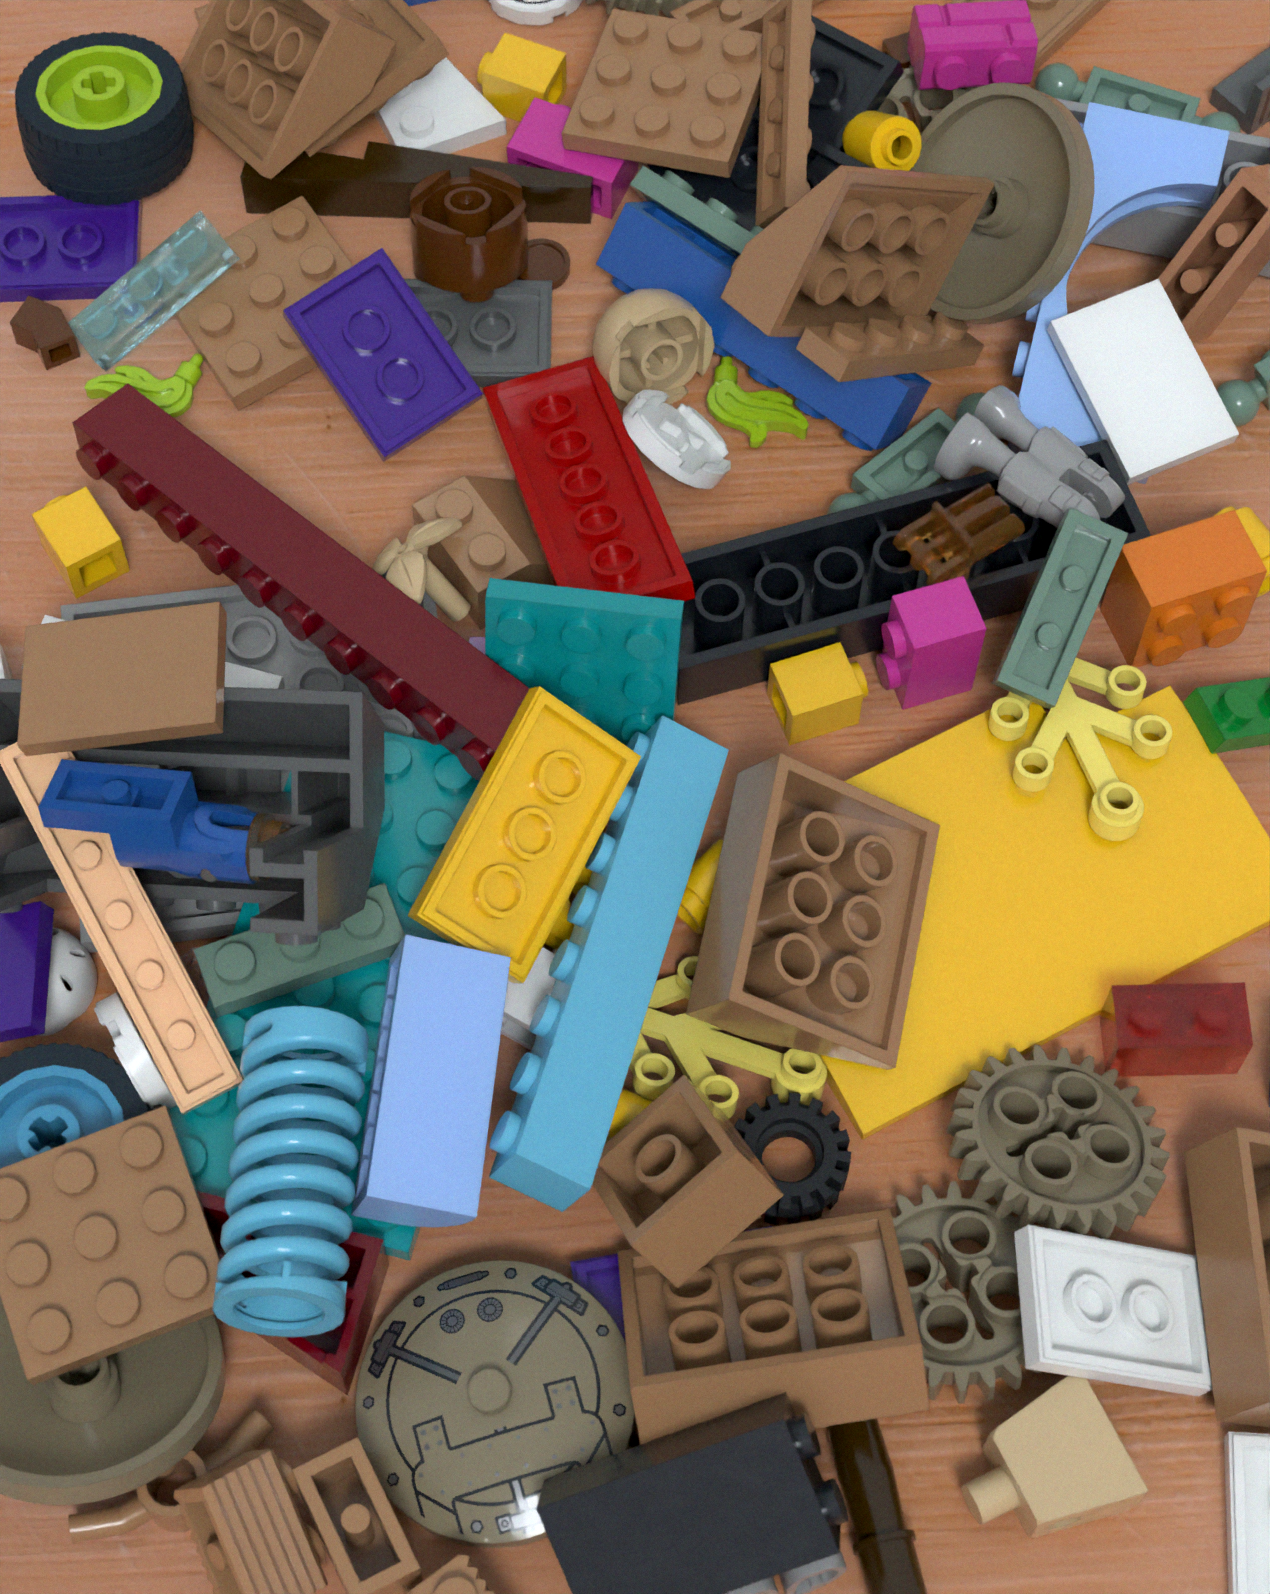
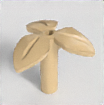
(414, 572)

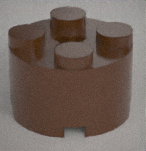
(469, 232)

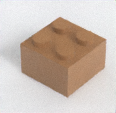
(682, 1182)

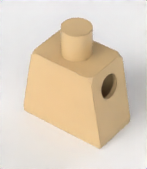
(1056, 1464)

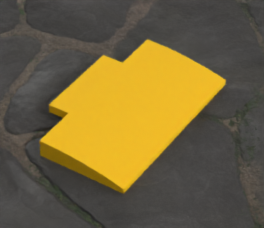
(1040, 911)

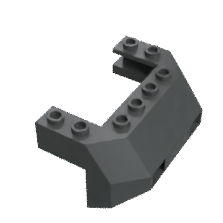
(334, 806)

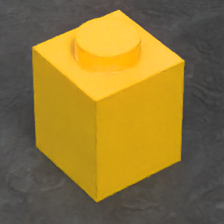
(519, 73)
(80, 541)
(816, 693)

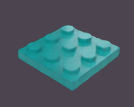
(590, 649)

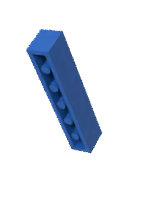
(665, 253)

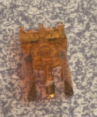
(960, 534)

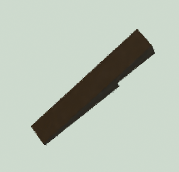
(388, 173)

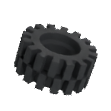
(820, 1134)

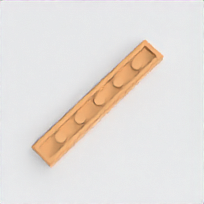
(130, 944)

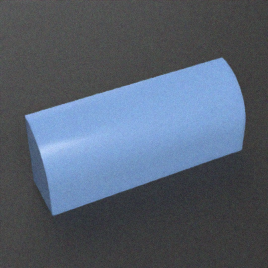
(432, 1085)

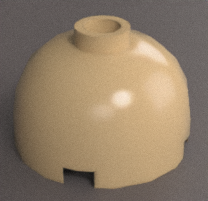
(651, 344)

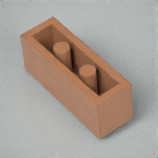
(1221, 254)

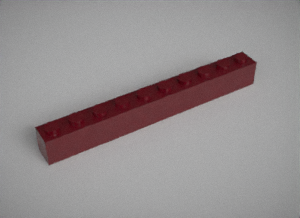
(301, 576)

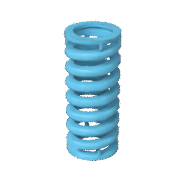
(293, 1226)

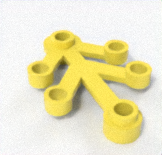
(1078, 722)
(693, 1040)

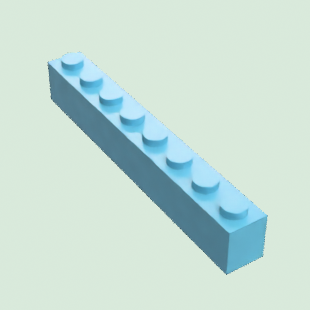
(607, 970)

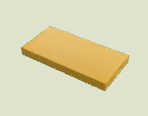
(525, 833)

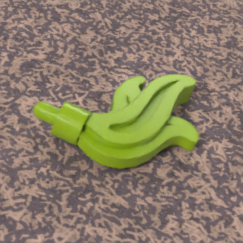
(171, 394)
(752, 411)

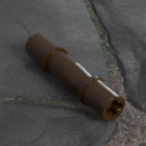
(875, 1509)

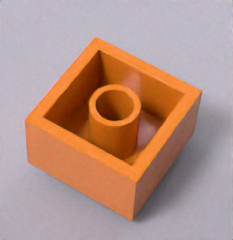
(1183, 590)

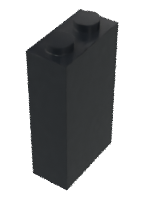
(697, 1508)

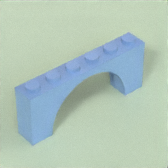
(1137, 167)

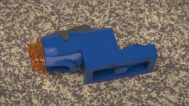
(157, 820)

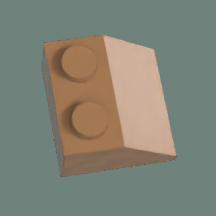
(491, 543)

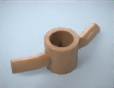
(144, 1507)

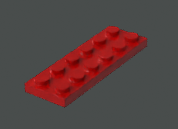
(585, 484)

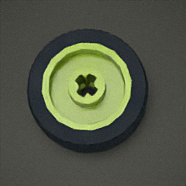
(104, 118)

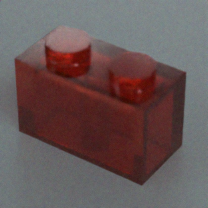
(1176, 1029)

